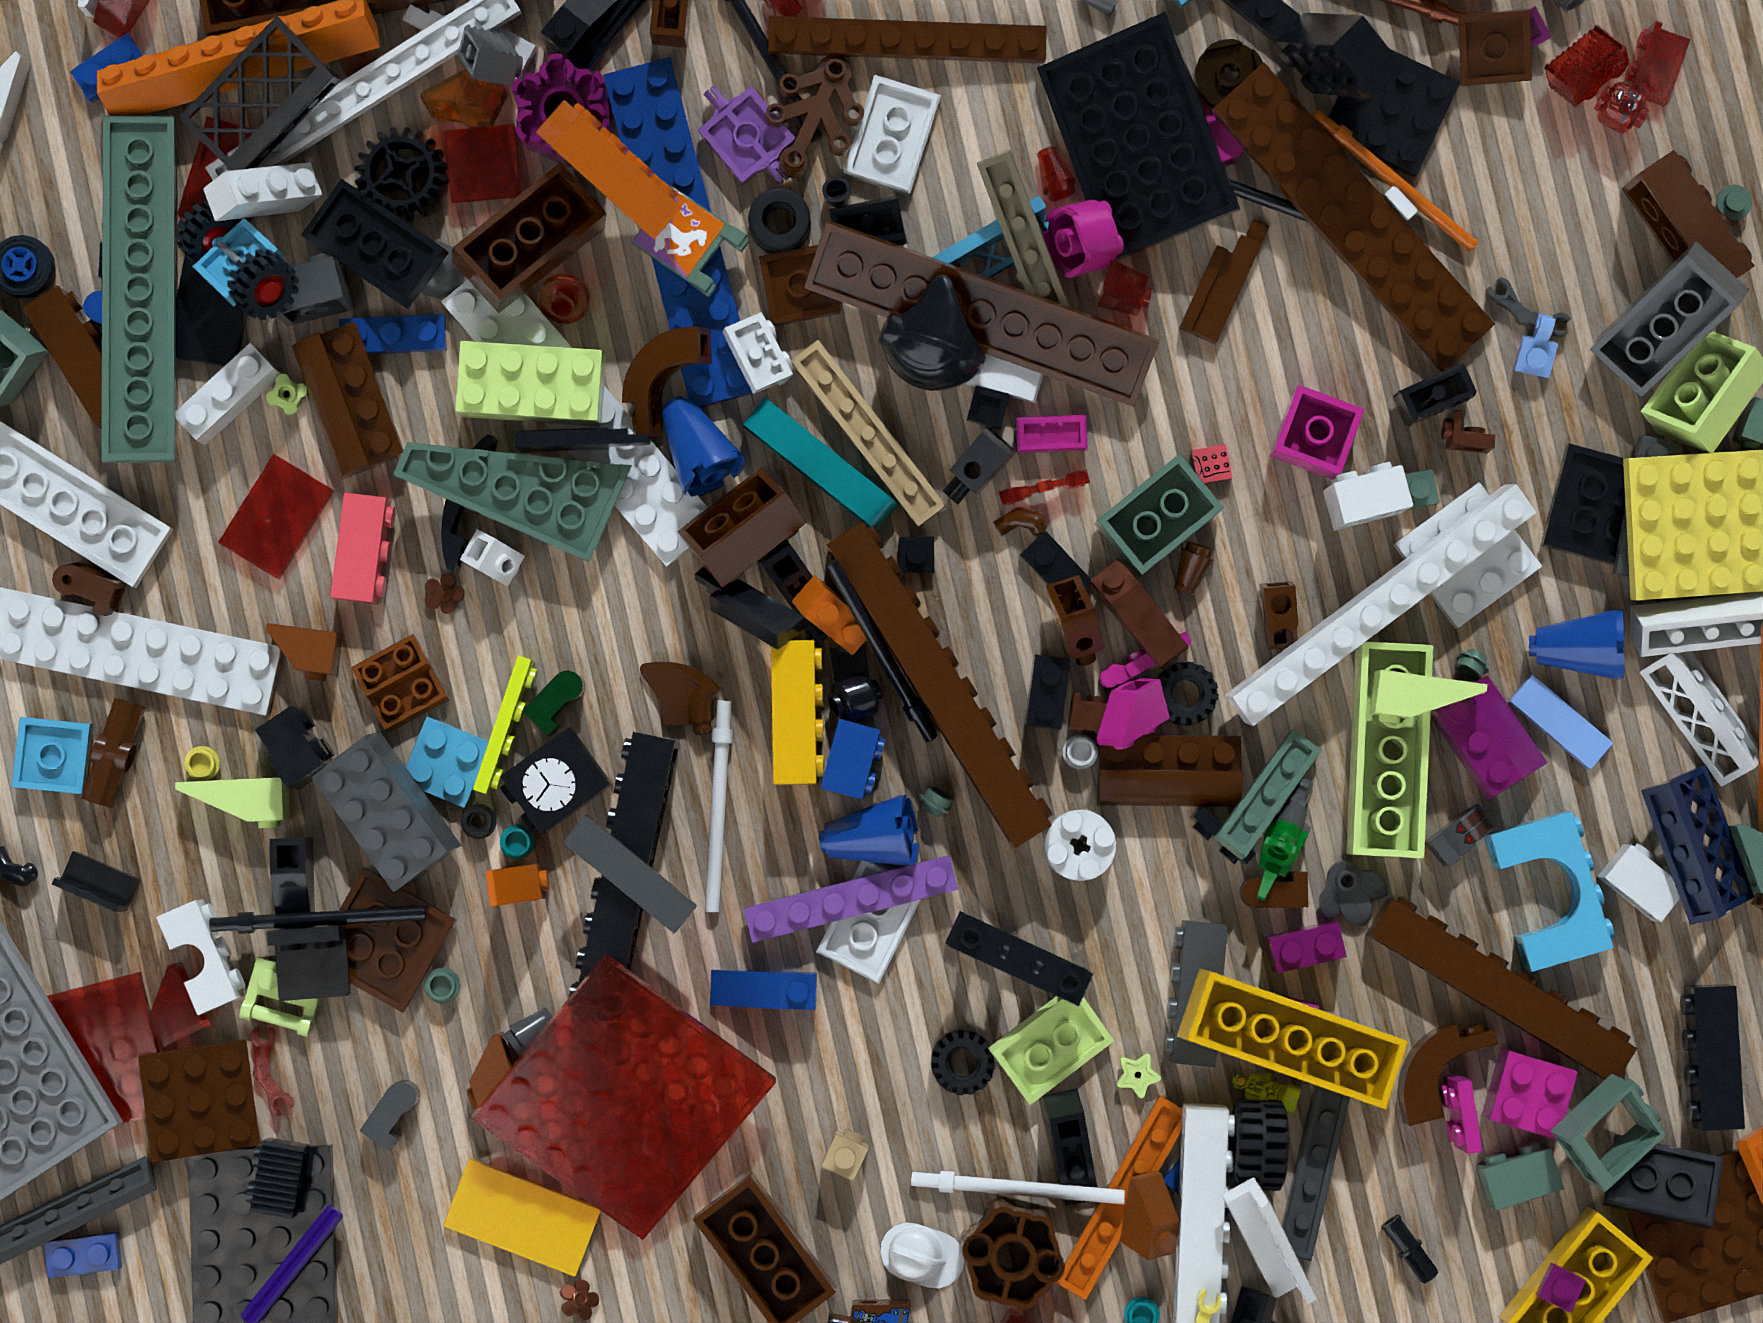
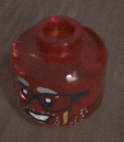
(1621, 107)

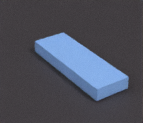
(1560, 722)

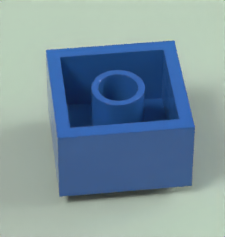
(852, 759)

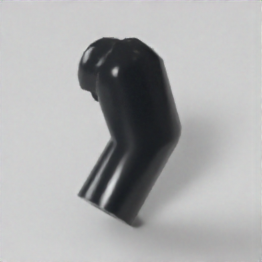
(16, 873)

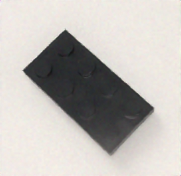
(375, 244)

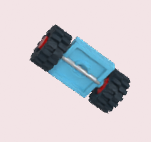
(238, 262)

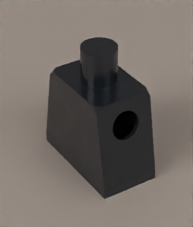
(990, 453)

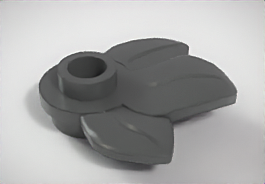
(1353, 898)

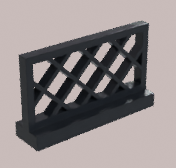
(282, 120)

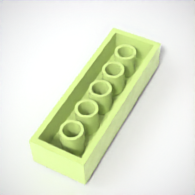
(1388, 760)

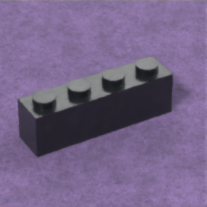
(1713, 1057)

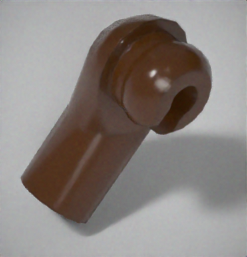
(1021, 517)

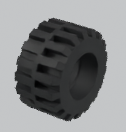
(1260, 1143)

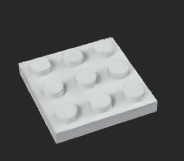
(1482, 579)

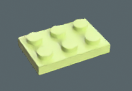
(1050, 1046)

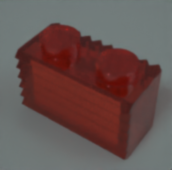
(1587, 66)

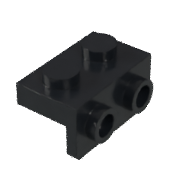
(874, 217)

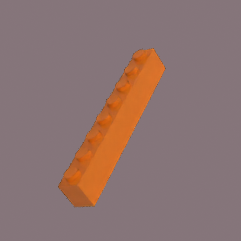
(187, 70)

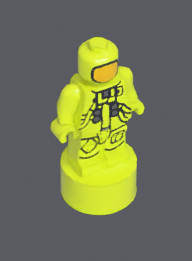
(1261, 1088)

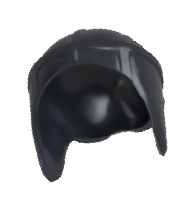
(932, 341)

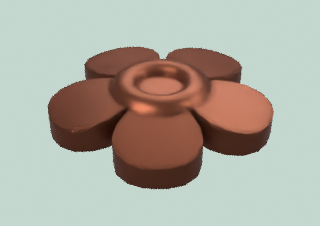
(443, 593)
(578, 1300)

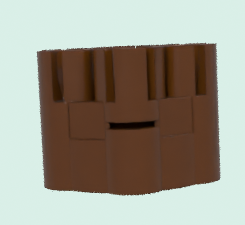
(1018, 1285)

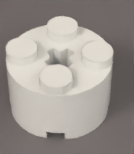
(1098, 838)

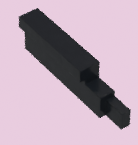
(576, 439)
(752, 610)

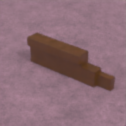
(1222, 285)

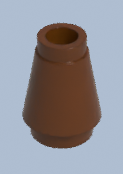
(1192, 567)

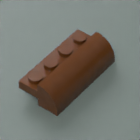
(348, 399)
(1172, 772)

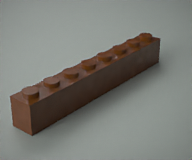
(1501, 990)

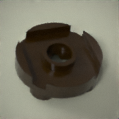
(1211, 65)

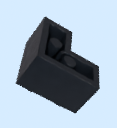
(294, 747)

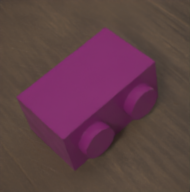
(1305, 947)

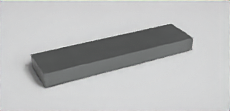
(630, 873)

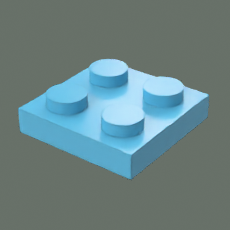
(52, 755)
(446, 761)

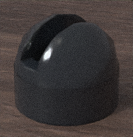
(834, 187)

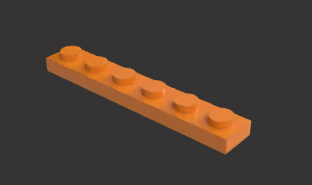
(1105, 1224)

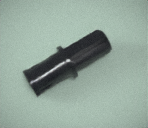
(1410, 1249)

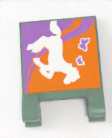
(691, 242)

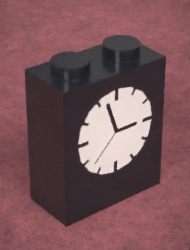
(554, 781)

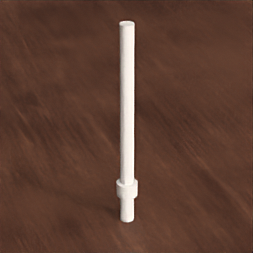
(722, 736)
(948, 1182)

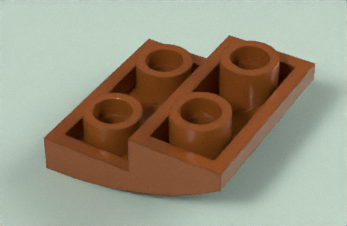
(400, 683)

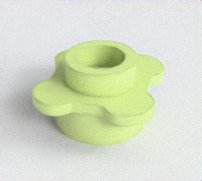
(289, 404)

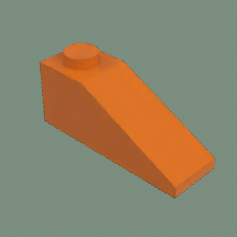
(516, 884)

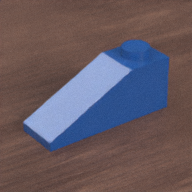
(764, 989)

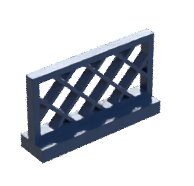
(1682, 840)

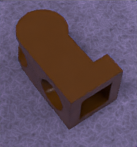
(90, 584)
(1279, 614)
(1282, 894)

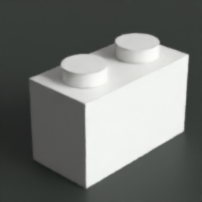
(1641, 881)

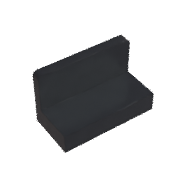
(97, 882)

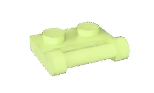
(264, 983)

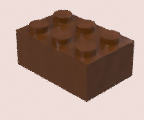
(742, 527)

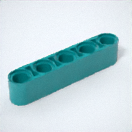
(819, 464)

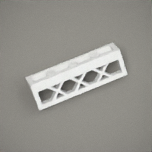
(1714, 710)
(1267, 1240)

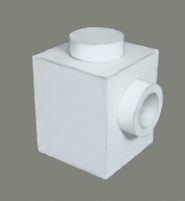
(492, 557)

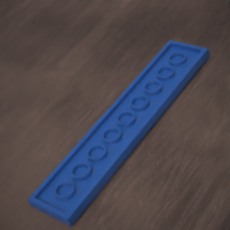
(657, 132)

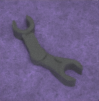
(1522, 315)

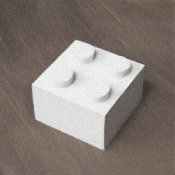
(1367, 497)

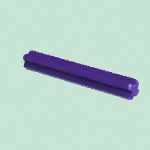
(292, 1265)

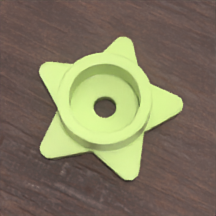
(1128, 1077)

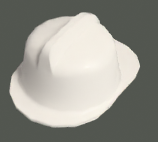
(922, 1255)

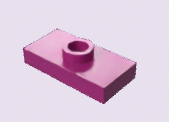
(1051, 434)

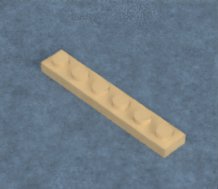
(868, 433)

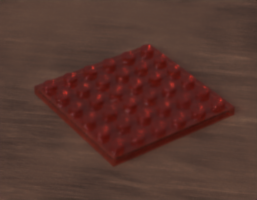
(624, 1097)

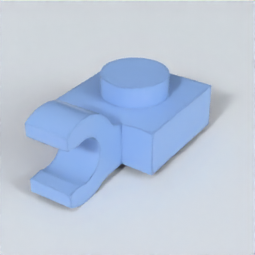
(1536, 352)

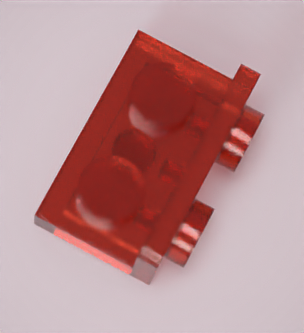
(1657, 63)

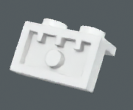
(758, 353)

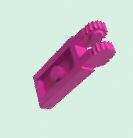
(1138, 663)

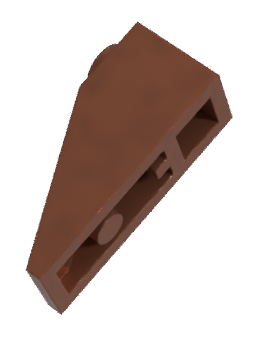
(1138, 613)

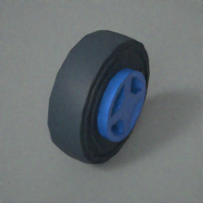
(14, 256)

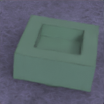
(1422, 489)

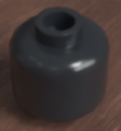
(855, 698)

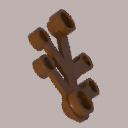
(817, 109)

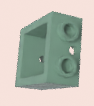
(1627, 1150)

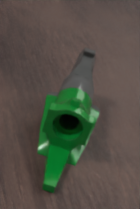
(1285, 837)

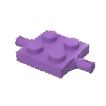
(743, 137)

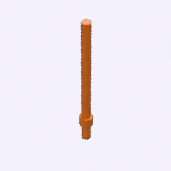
(1342, 137)

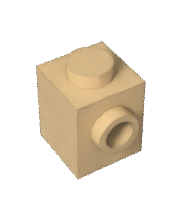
(845, 1154)

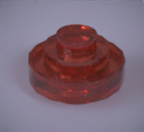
(563, 298)

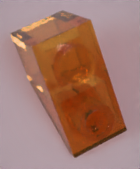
(465, 100)

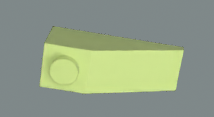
(1408, 695)
(248, 799)

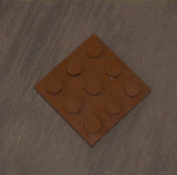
(392, 956)
(198, 1100)

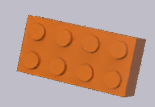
(603, 162)

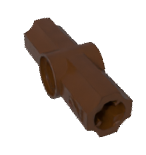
(113, 753)

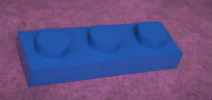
(402, 333)

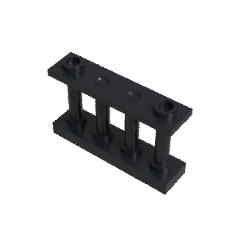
(1019, 958)

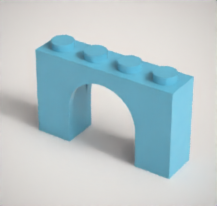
(1583, 927)

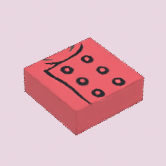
(1212, 464)

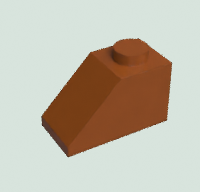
(309, 649)
(490, 1070)
(1149, 1217)

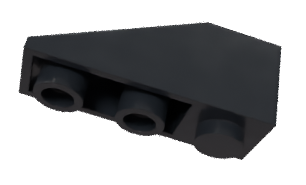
(292, 875)

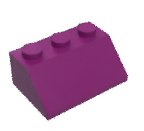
(1489, 740)

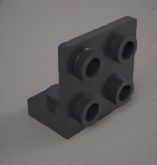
(311, 962)

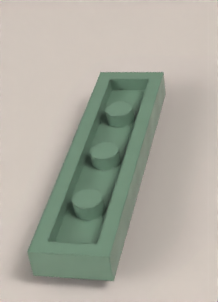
(1267, 794)

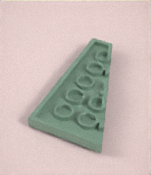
(537, 495)

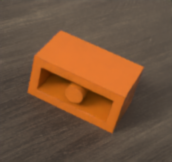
(830, 614)

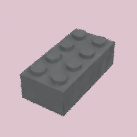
(1669, 319)
(386, 811)

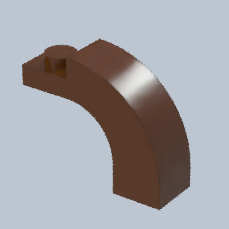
(655, 366)
(1423, 1064)

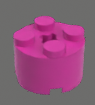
(1082, 237)

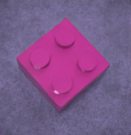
(1316, 432)
(1528, 1093)

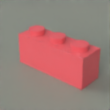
(362, 548)

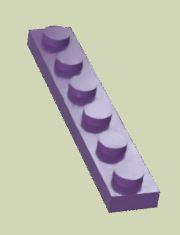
(850, 898)

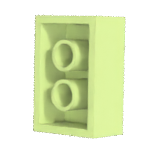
(1706, 392)

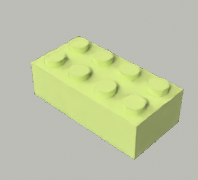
(530, 383)

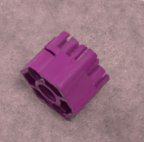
(555, 83)

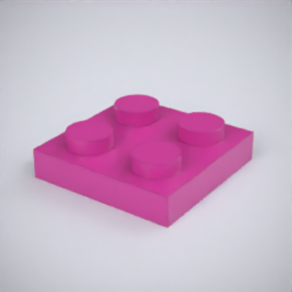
(1463, 1123)

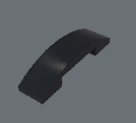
(452, 544)

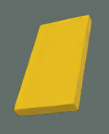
(522, 1217)

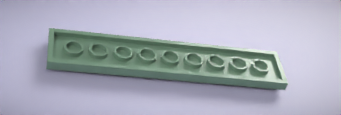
(139, 290)

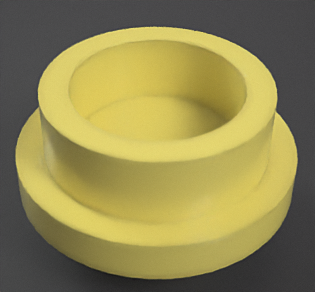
(202, 763)

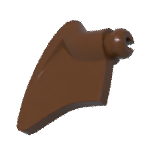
(682, 694)

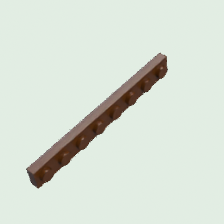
(907, 39)

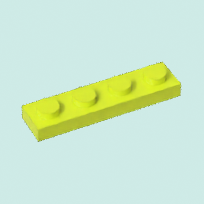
(501, 740)

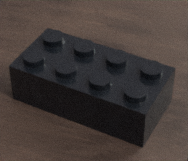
(1339, 55)

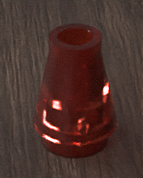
(1055, 176)

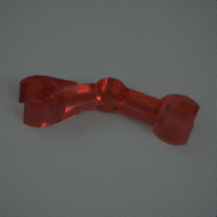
(1018, 494)
(262, 1071)

